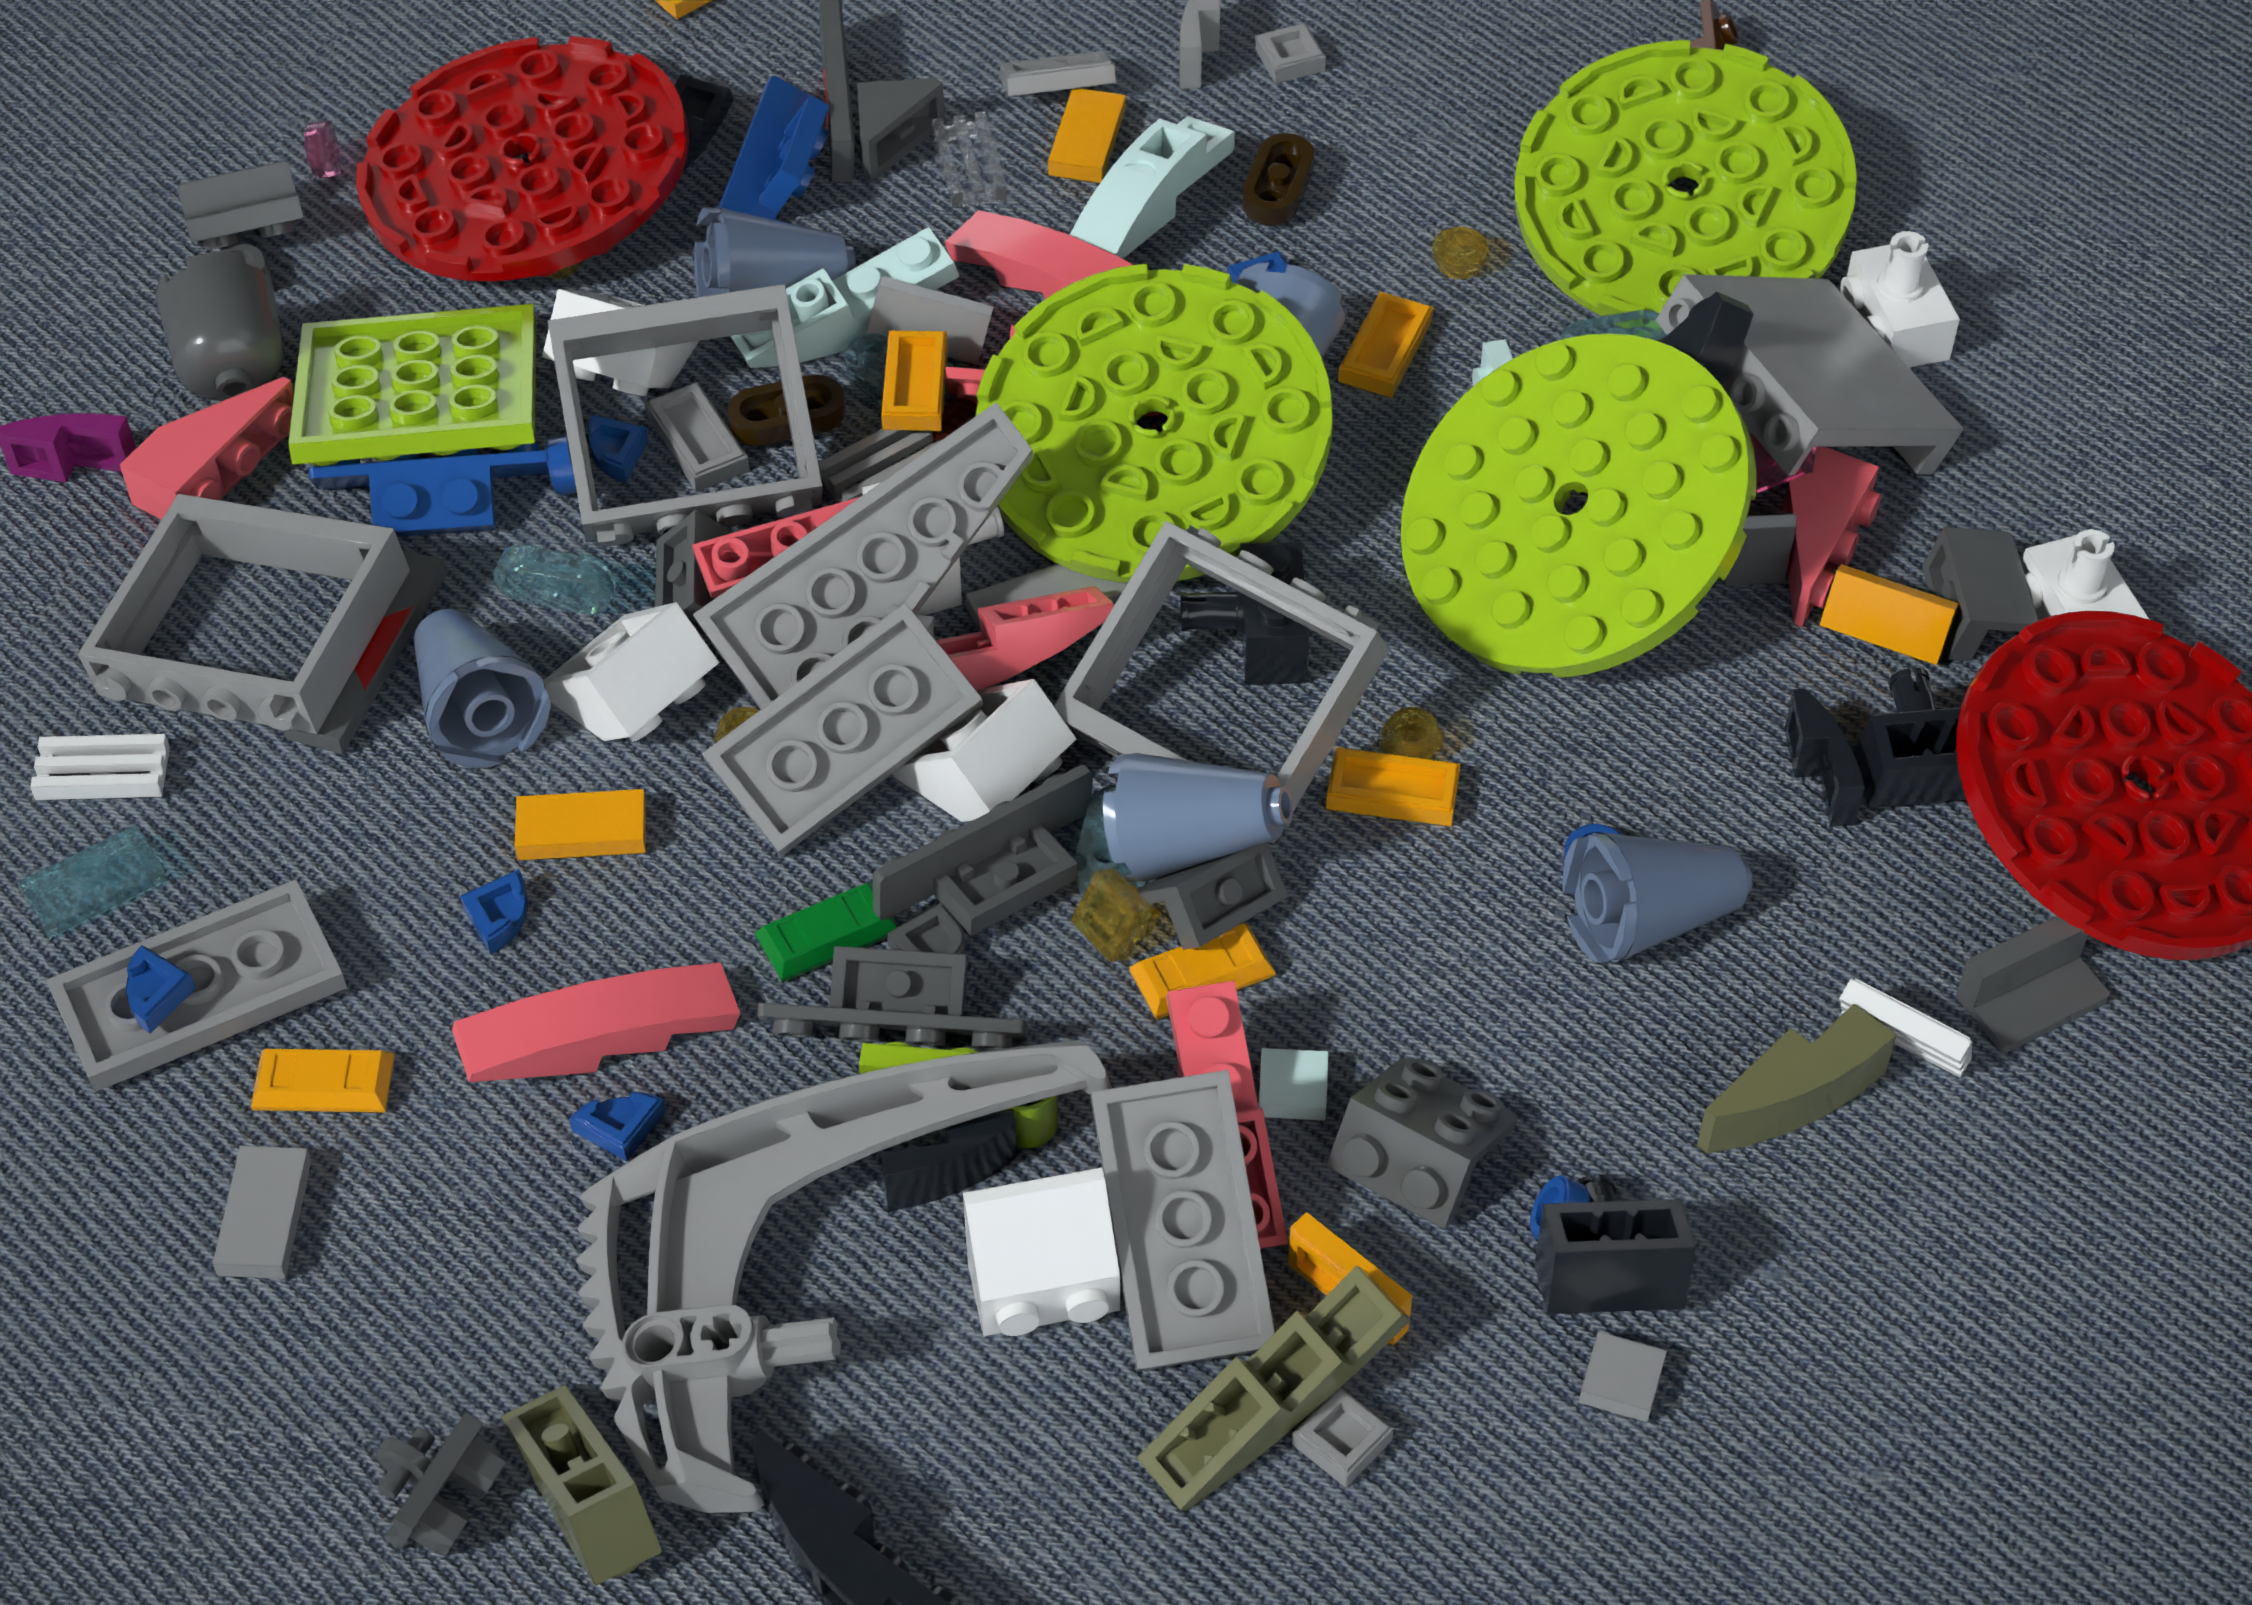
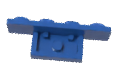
(777, 151)
(433, 493)

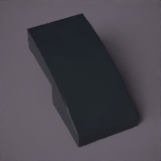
(704, 109)
(1822, 751)
(940, 1170)

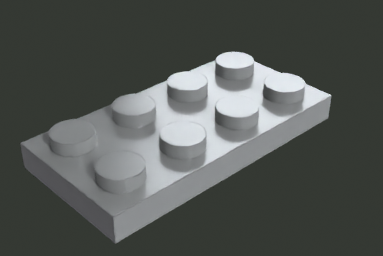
(842, 729)
(246, 970)
(1182, 1220)

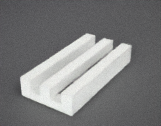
(101, 758)
(1914, 1029)

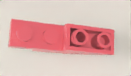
(1212, 1039)

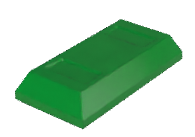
(809, 936)

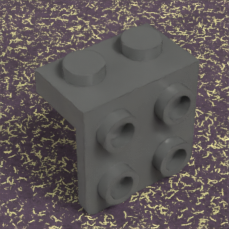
(1418, 1138)

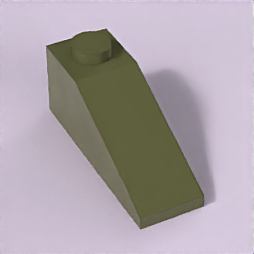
(583, 1485)

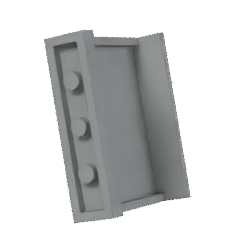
(1819, 373)

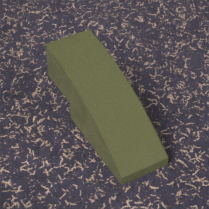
(1798, 1082)

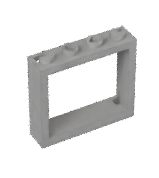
(677, 324)
(254, 536)
(1252, 576)

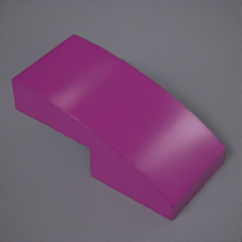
(56, 443)

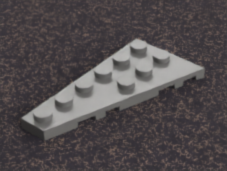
(865, 559)

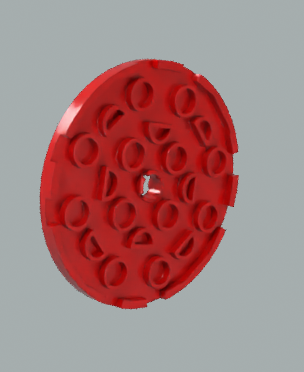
(601, 161)
(2046, 766)

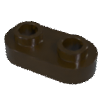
(1278, 179)
(761, 417)

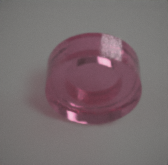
(322, 149)

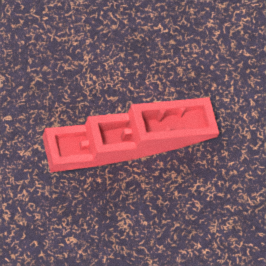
(1028, 253)
(1024, 634)
(580, 1023)

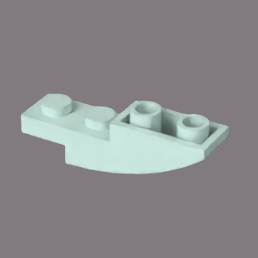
(1144, 183)
(837, 311)

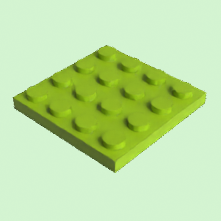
(414, 385)

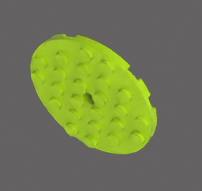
(1604, 150)
(1211, 355)
(1595, 587)

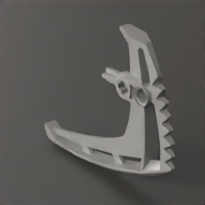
(706, 1212)

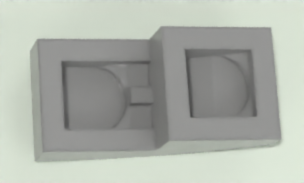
(1197, 34)

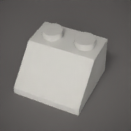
(631, 370)
(632, 673)
(991, 752)
(1042, 1252)

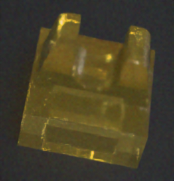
(1114, 915)

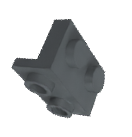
(240, 202)

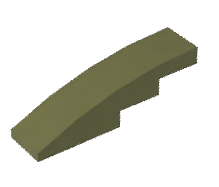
(1273, 1390)

